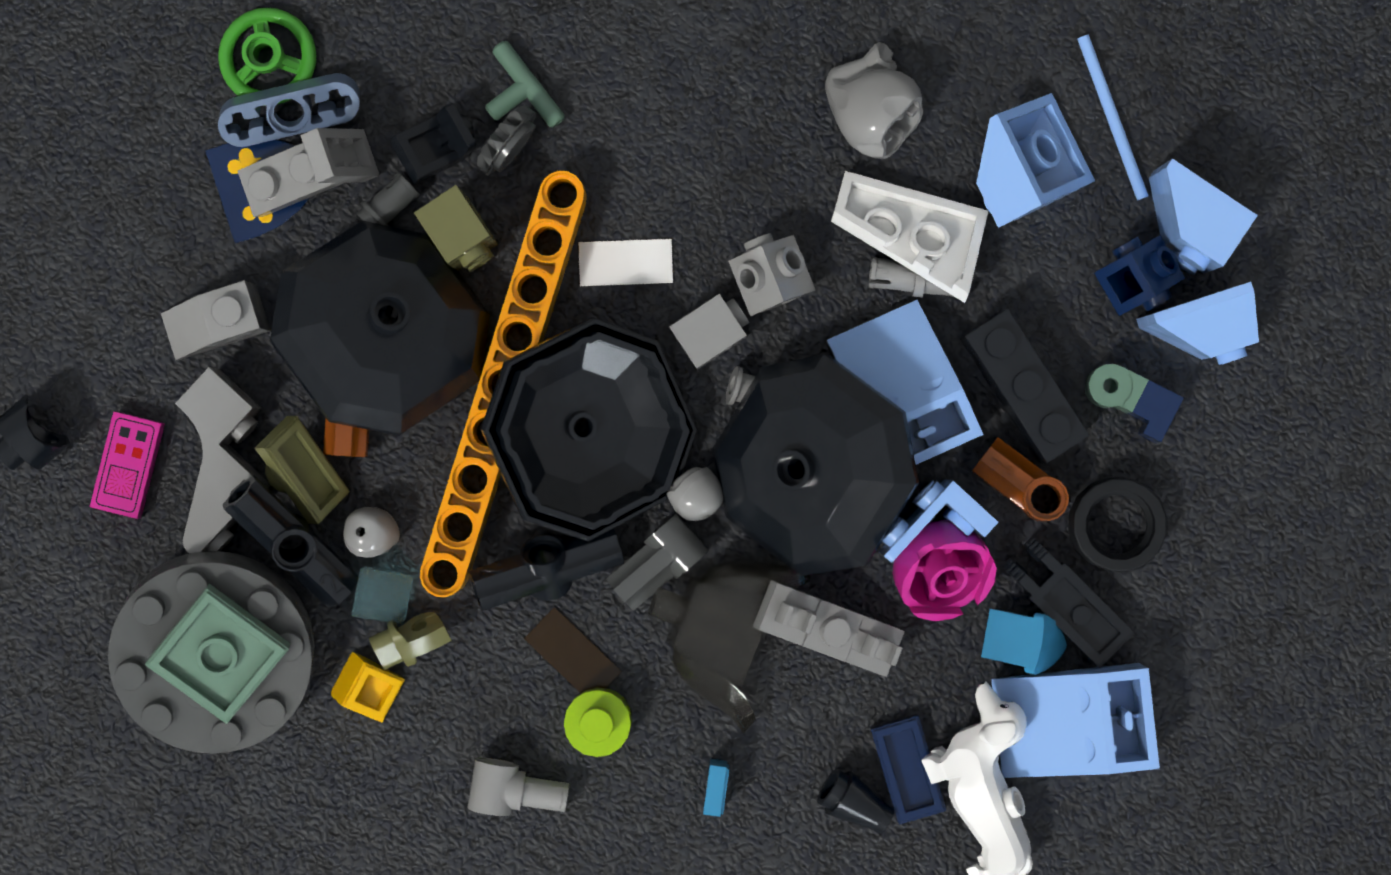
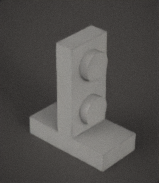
(316, 165)

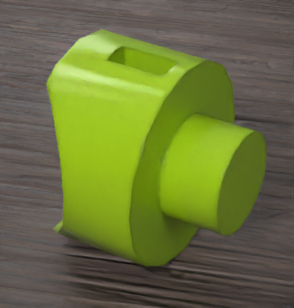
(598, 722)

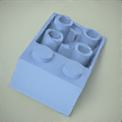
(908, 366)
(1081, 722)

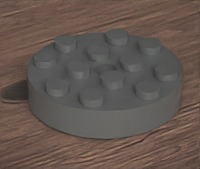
(154, 610)

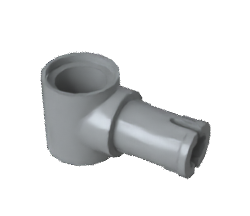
(501, 787)

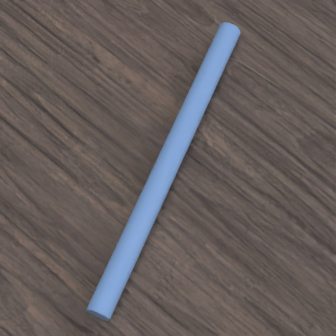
(1112, 117)

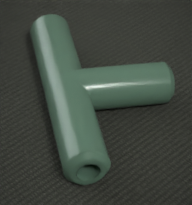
(525, 87)

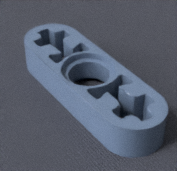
(299, 91)

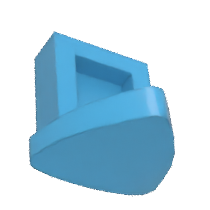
(1023, 640)

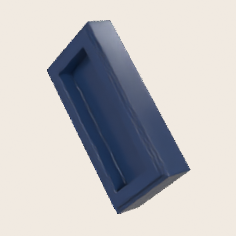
(900, 752)

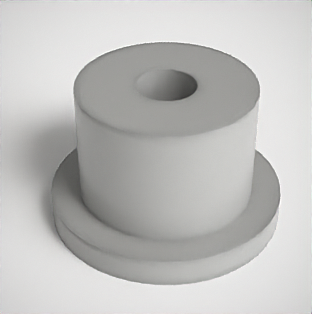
(738, 385)

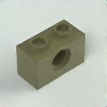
(457, 230)

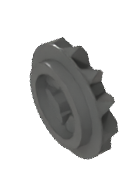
(507, 140)

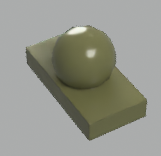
(301, 470)

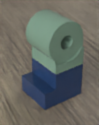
(1134, 395)

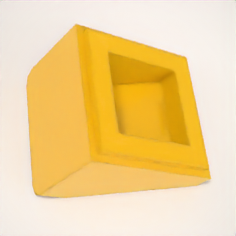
(366, 687)

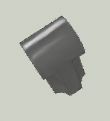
(665, 555)

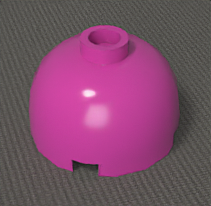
(943, 571)

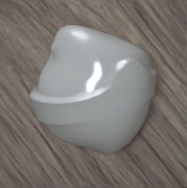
(696, 494)
(370, 532)

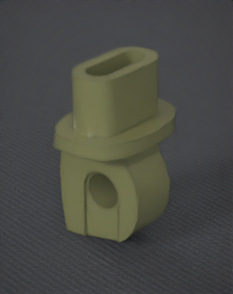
(410, 640)

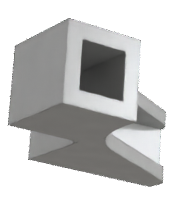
(219, 415)

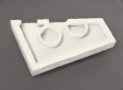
(915, 229)

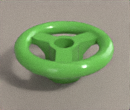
(262, 39)

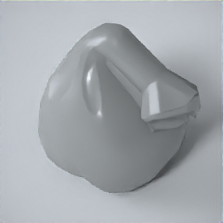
(874, 102)

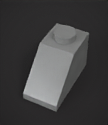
(215, 319)

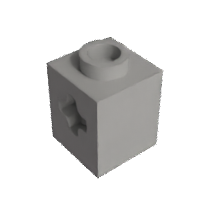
(710, 330)

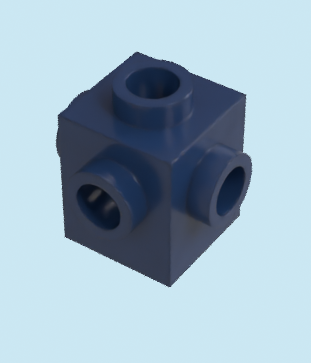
(1140, 275)

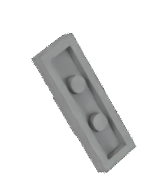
(829, 628)

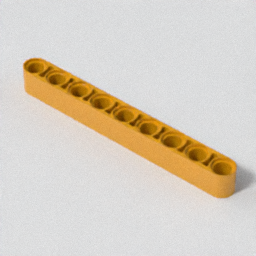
(514, 311)

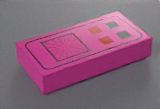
(127, 465)

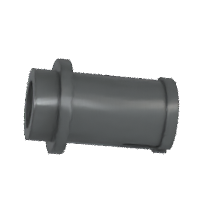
(388, 201)

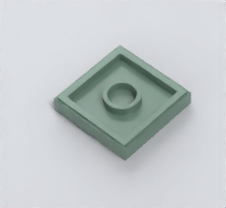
(217, 653)

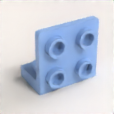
(961, 511)

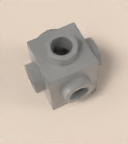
(771, 273)

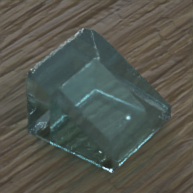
(382, 595)

